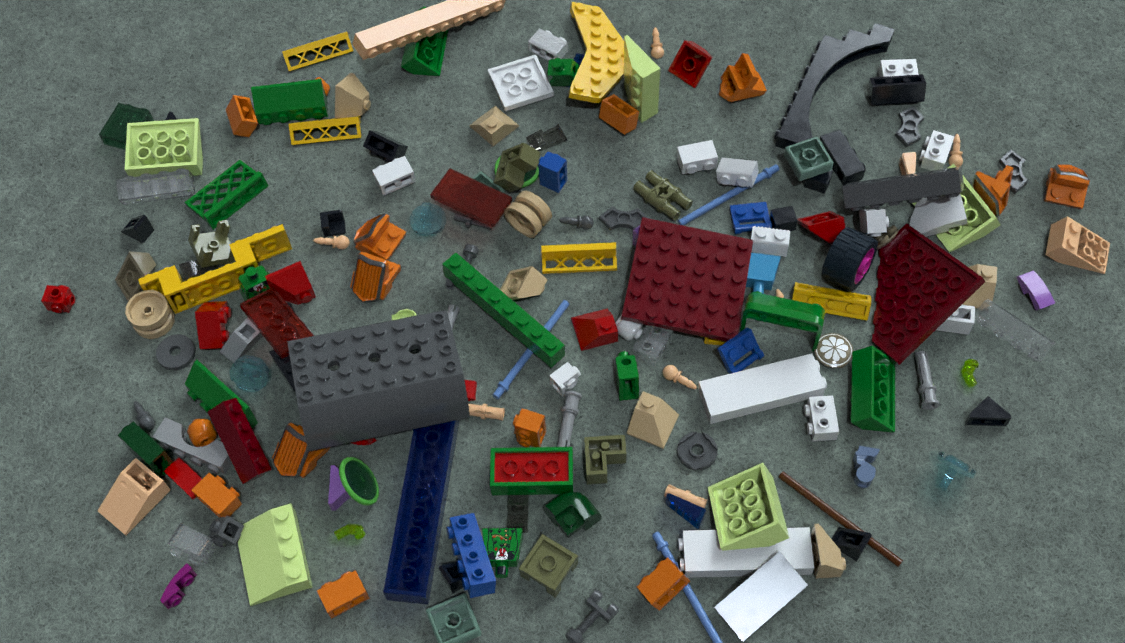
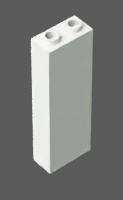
(761, 388)
(705, 558)

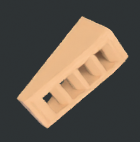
(907, 163)

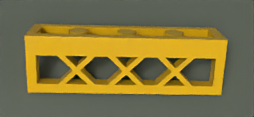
(317, 44)
(324, 123)
(579, 252)
(834, 301)

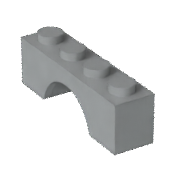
(172, 437)

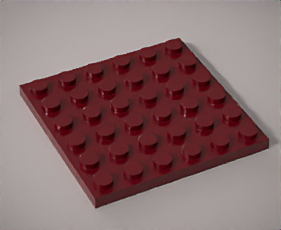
(688, 280)

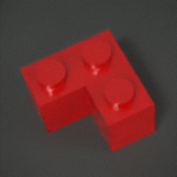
(211, 324)

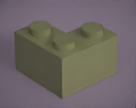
(513, 166)
(600, 452)

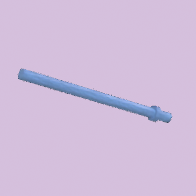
(766, 173)
(503, 386)
(663, 547)

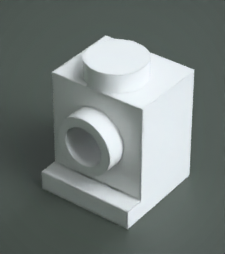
(564, 378)

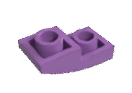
(1037, 290)

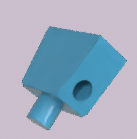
(762, 271)

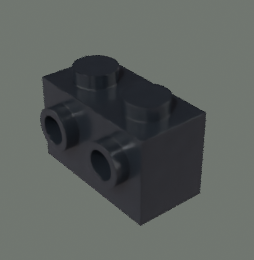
(385, 146)

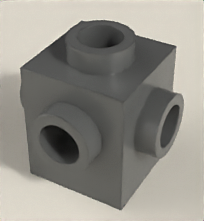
(225, 531)

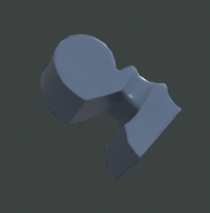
(865, 472)

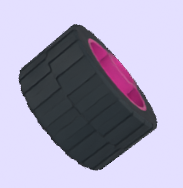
(849, 259)

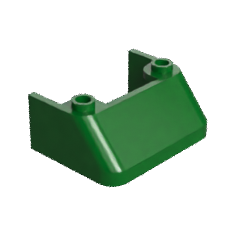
(785, 313)

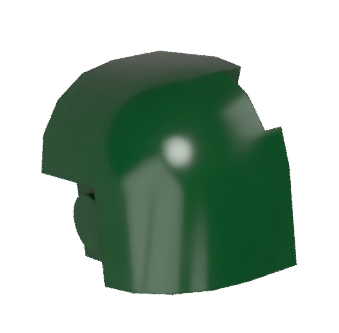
(572, 512)

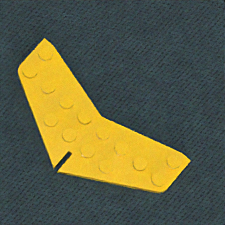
(604, 54)

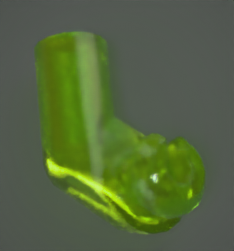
(967, 372)
(350, 529)

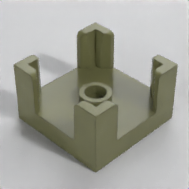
(211, 247)
(548, 564)

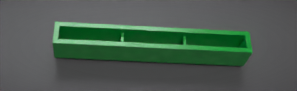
(504, 310)

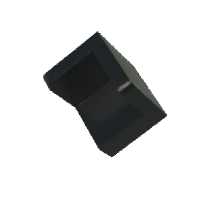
(784, 218)
(332, 223)

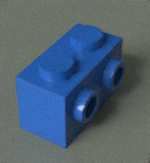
(552, 171)

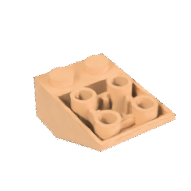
(1077, 246)
(132, 496)

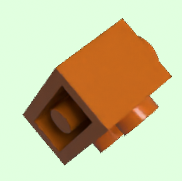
(619, 114)
(241, 116)
(529, 428)
(217, 496)
(663, 583)
(342, 594)

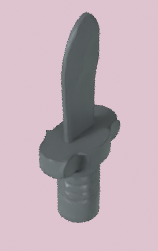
(469, 220)

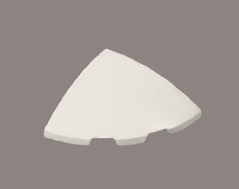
(938, 215)

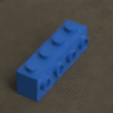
(471, 555)

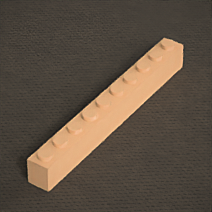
(421, 24)

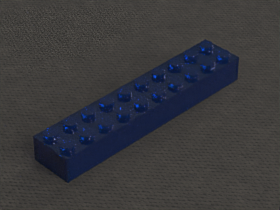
(421, 514)

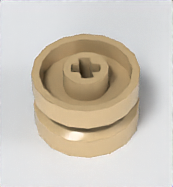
(528, 214)
(150, 314)

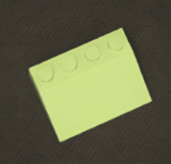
(641, 80)
(163, 147)
(979, 219)
(748, 510)
(273, 555)

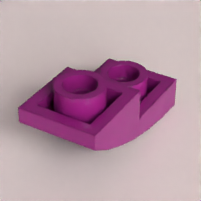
(173, 594)

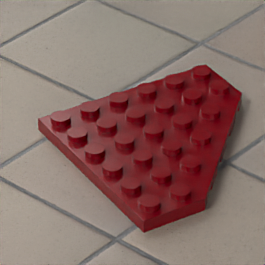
(917, 292)

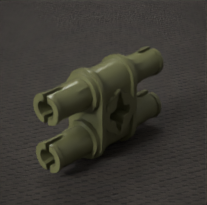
(662, 195)

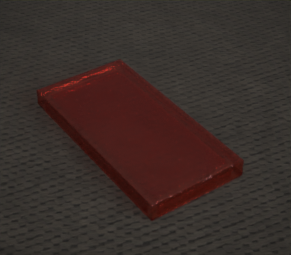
(471, 197)
(275, 320)

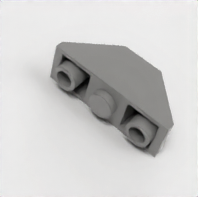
(241, 341)

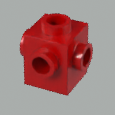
(58, 298)

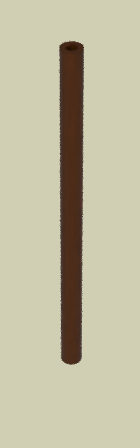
(838, 517)

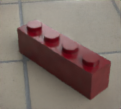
(239, 440)

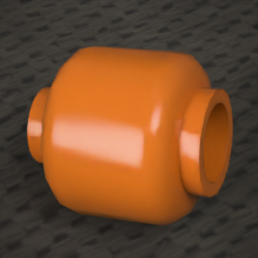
(201, 432)

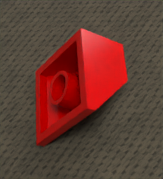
(690, 63)
(824, 225)
(292, 284)
(595, 329)

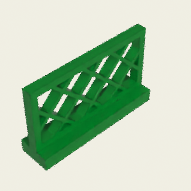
(232, 200)

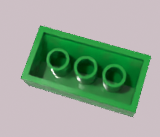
(425, 55)
(289, 101)
(873, 390)
(210, 391)

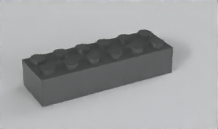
(903, 187)

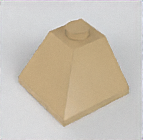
(351, 98)
(494, 126)
(523, 283)
(987, 290)
(652, 420)
(826, 555)

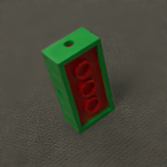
(531, 471)

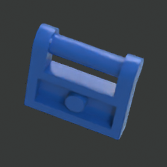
(749, 213)
(738, 347)

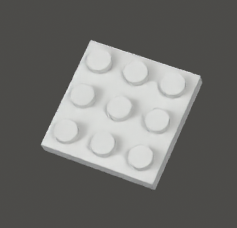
(520, 82)

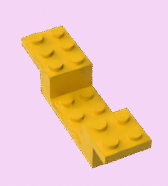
(219, 282)

